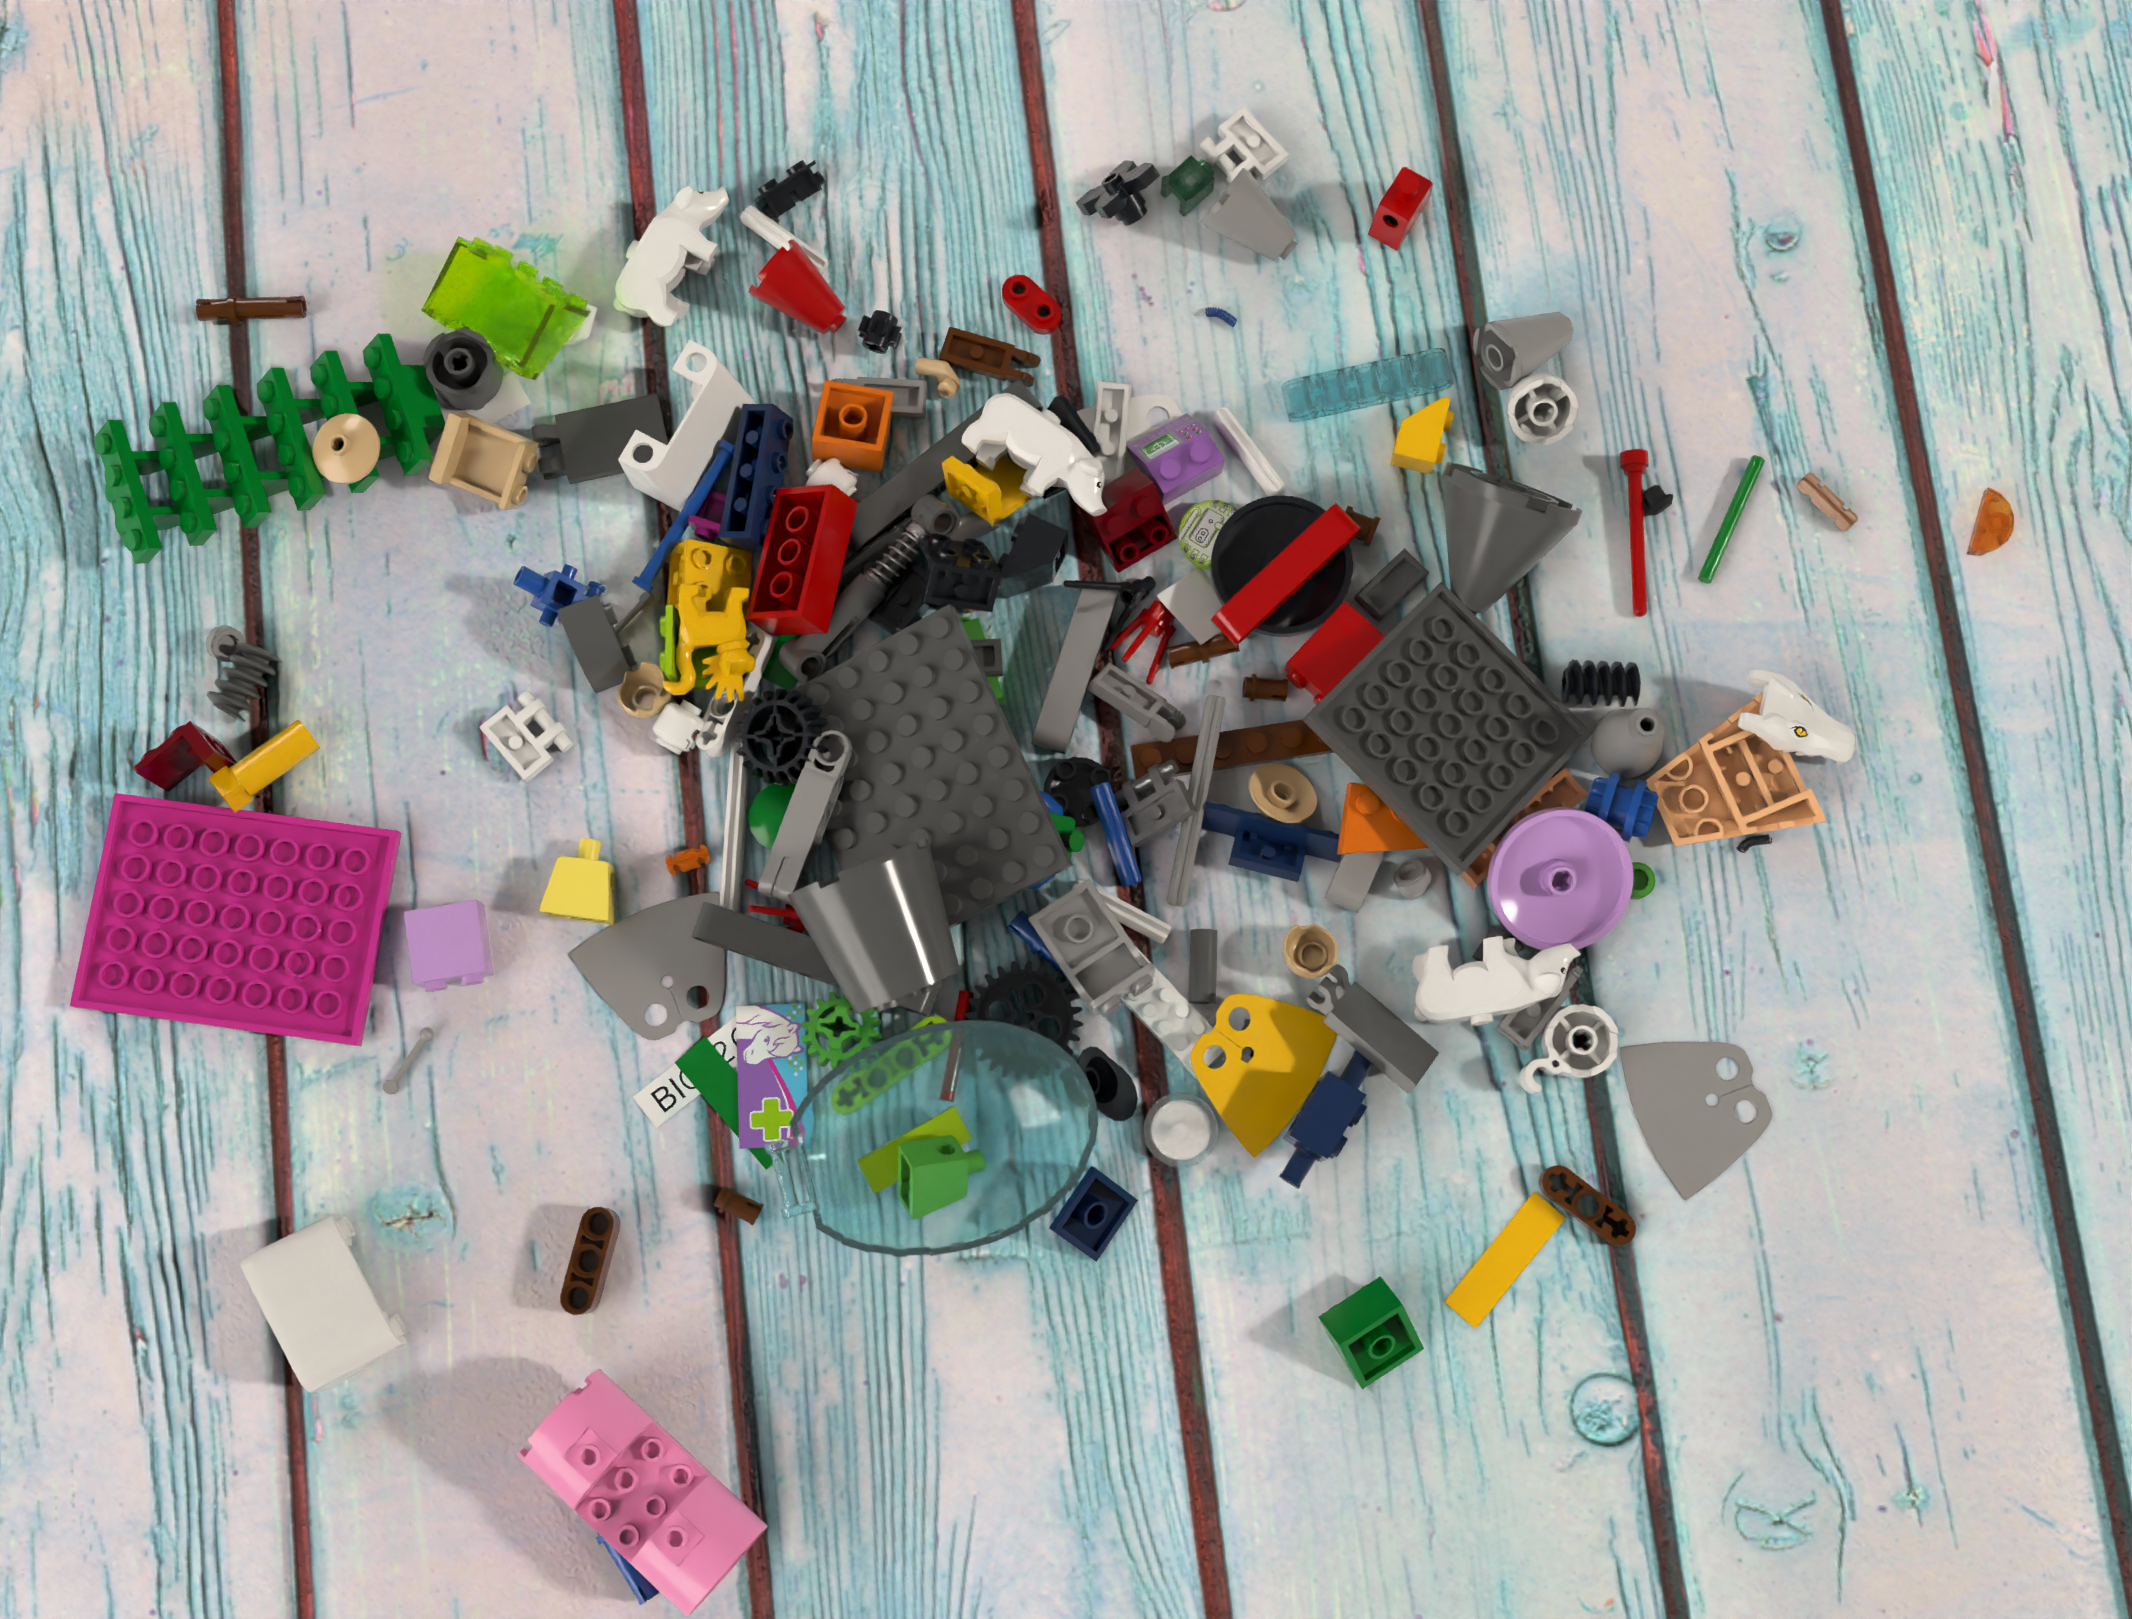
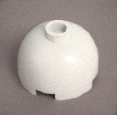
(1541, 408)

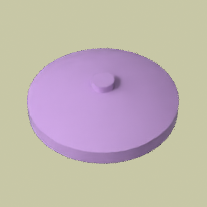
(1560, 878)

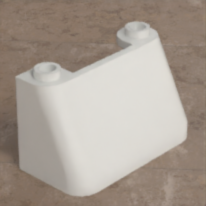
(321, 1304)

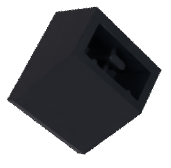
(1034, 558)

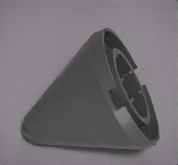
(1497, 532)

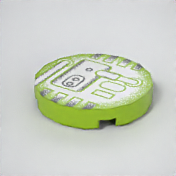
(1200, 529)

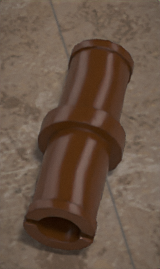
(1194, 652)

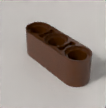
(576, 1274)

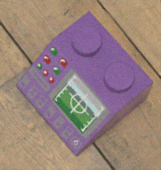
(1177, 457)

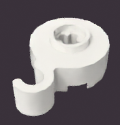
(1562, 1056)

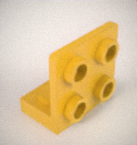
(986, 492)
(709, 567)

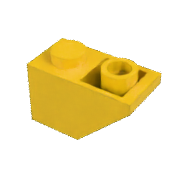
(1420, 435)

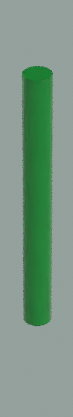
(1731, 519)

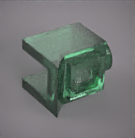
(1189, 183)

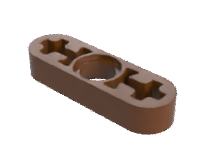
(1603, 1230)

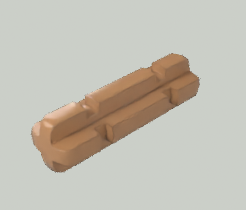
(1827, 501)

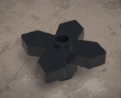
(1120, 193)

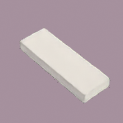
(1111, 426)

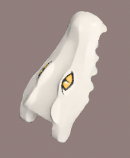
(1794, 722)

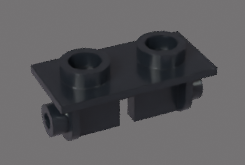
(777, 195)

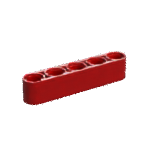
(1285, 574)

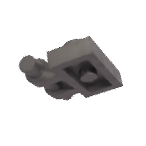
(1160, 810)

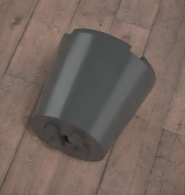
(882, 928)

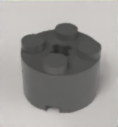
(463, 369)

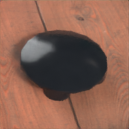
(1071, 784)

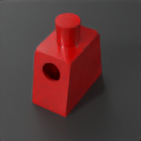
(1405, 203)

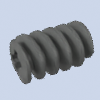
(242, 680)

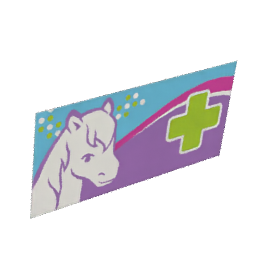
(769, 1071)

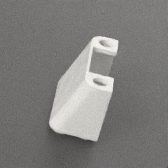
(711, 418)

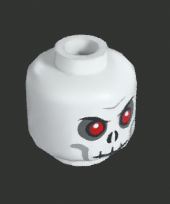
(834, 473)
(678, 726)

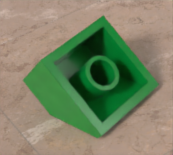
(1371, 1332)

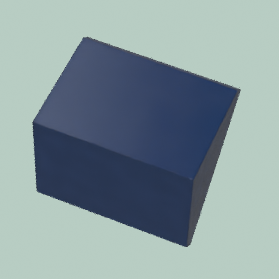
(1093, 1213)

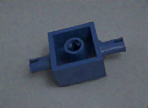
(1324, 1118)

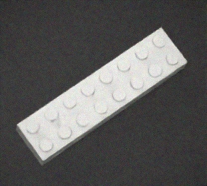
(1172, 1020)

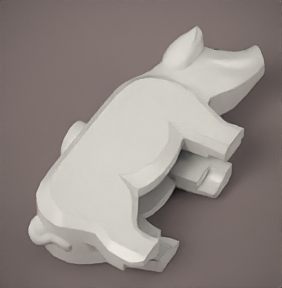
(665, 254)
(1039, 446)
(1487, 987)

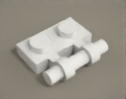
(1250, 142)
(518, 744)

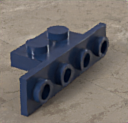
(1269, 844)

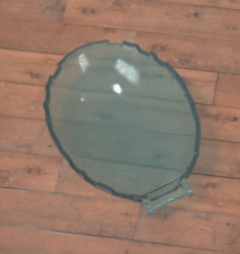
(1015, 1095)

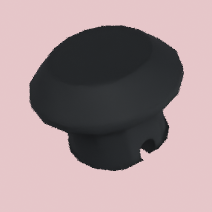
(1656, 500)

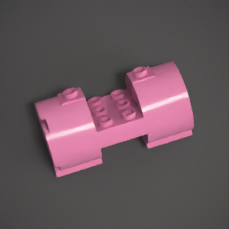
(642, 1491)

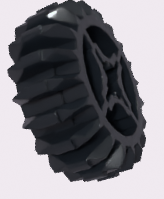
(778, 708)

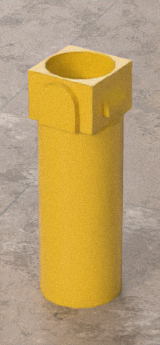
(263, 765)

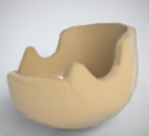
(643, 691)
(1310, 951)

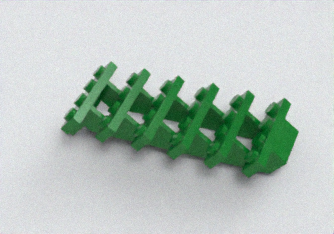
(409, 414)

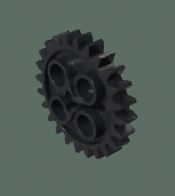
(1054, 1003)

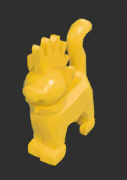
(712, 629)

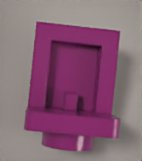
(709, 517)

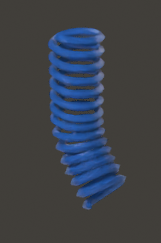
(1212, 313)

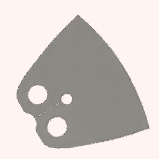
(637, 951)
(1669, 1100)

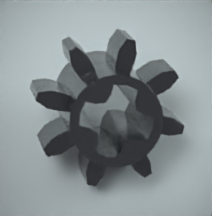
(880, 331)

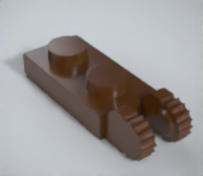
(987, 356)

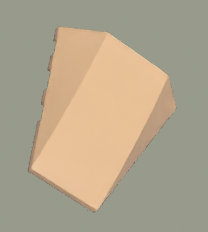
(1732, 787)

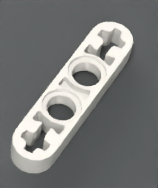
(725, 733)

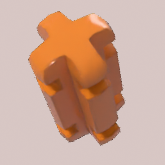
(688, 859)

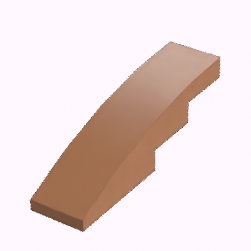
(1557, 792)

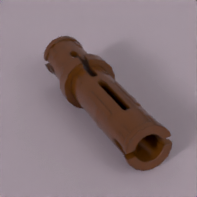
(237, 308)

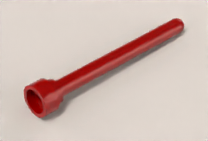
(1634, 465)

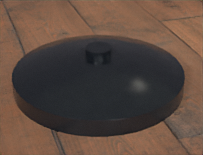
(1258, 536)

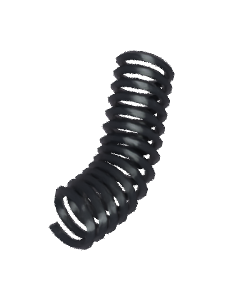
(1752, 841)

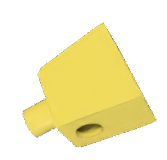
(581, 887)

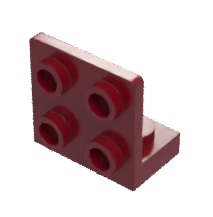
(181, 755)

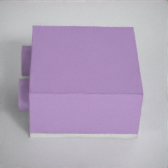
(449, 945)

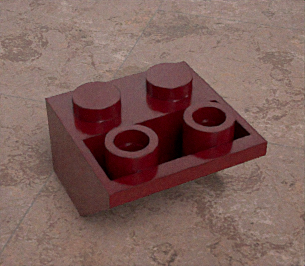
(1133, 520)

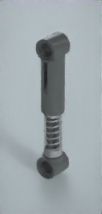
(808, 655)

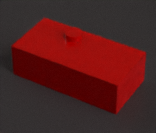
(802, 560)

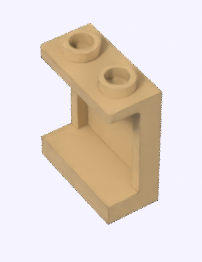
(484, 460)

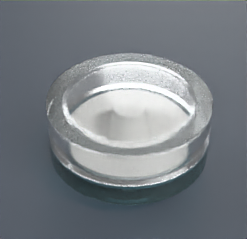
(1180, 1130)

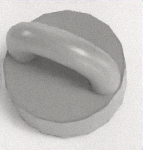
(223, 642)
(1412, 879)

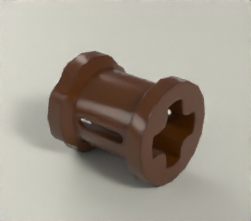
(1367, 525)

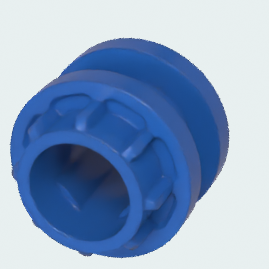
(1623, 806)

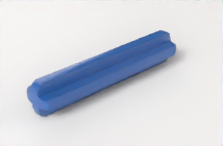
(1115, 834)

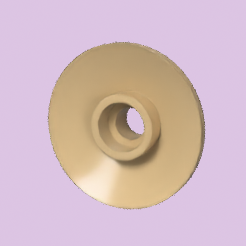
(357, 455)
(1283, 793)

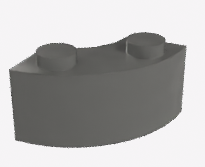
(596, 642)

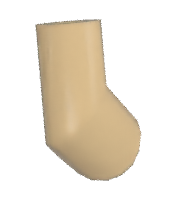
(942, 371)

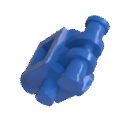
(554, 590)

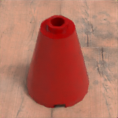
(799, 290)

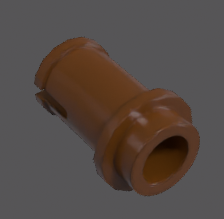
(1264, 688)
(738, 1205)

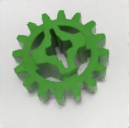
(826, 1027)

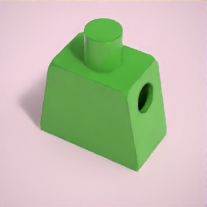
(934, 1173)

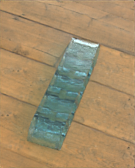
(1367, 385)

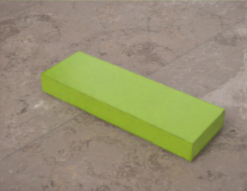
(881, 1164)

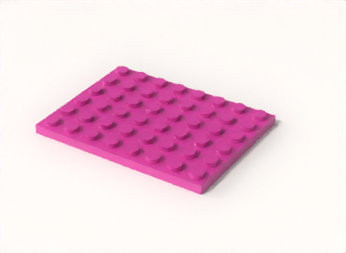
(236, 919)

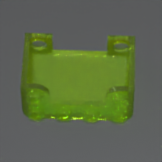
(506, 304)

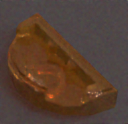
(1992, 525)

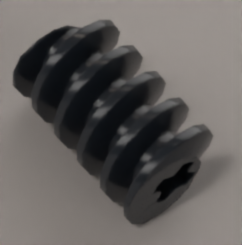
(1601, 681)

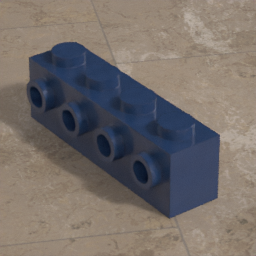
(755, 475)

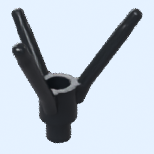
(1130, 594)

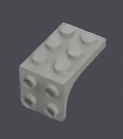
(1092, 949)

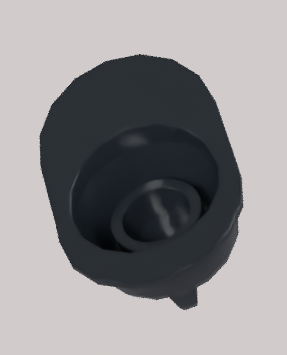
(1110, 1083)

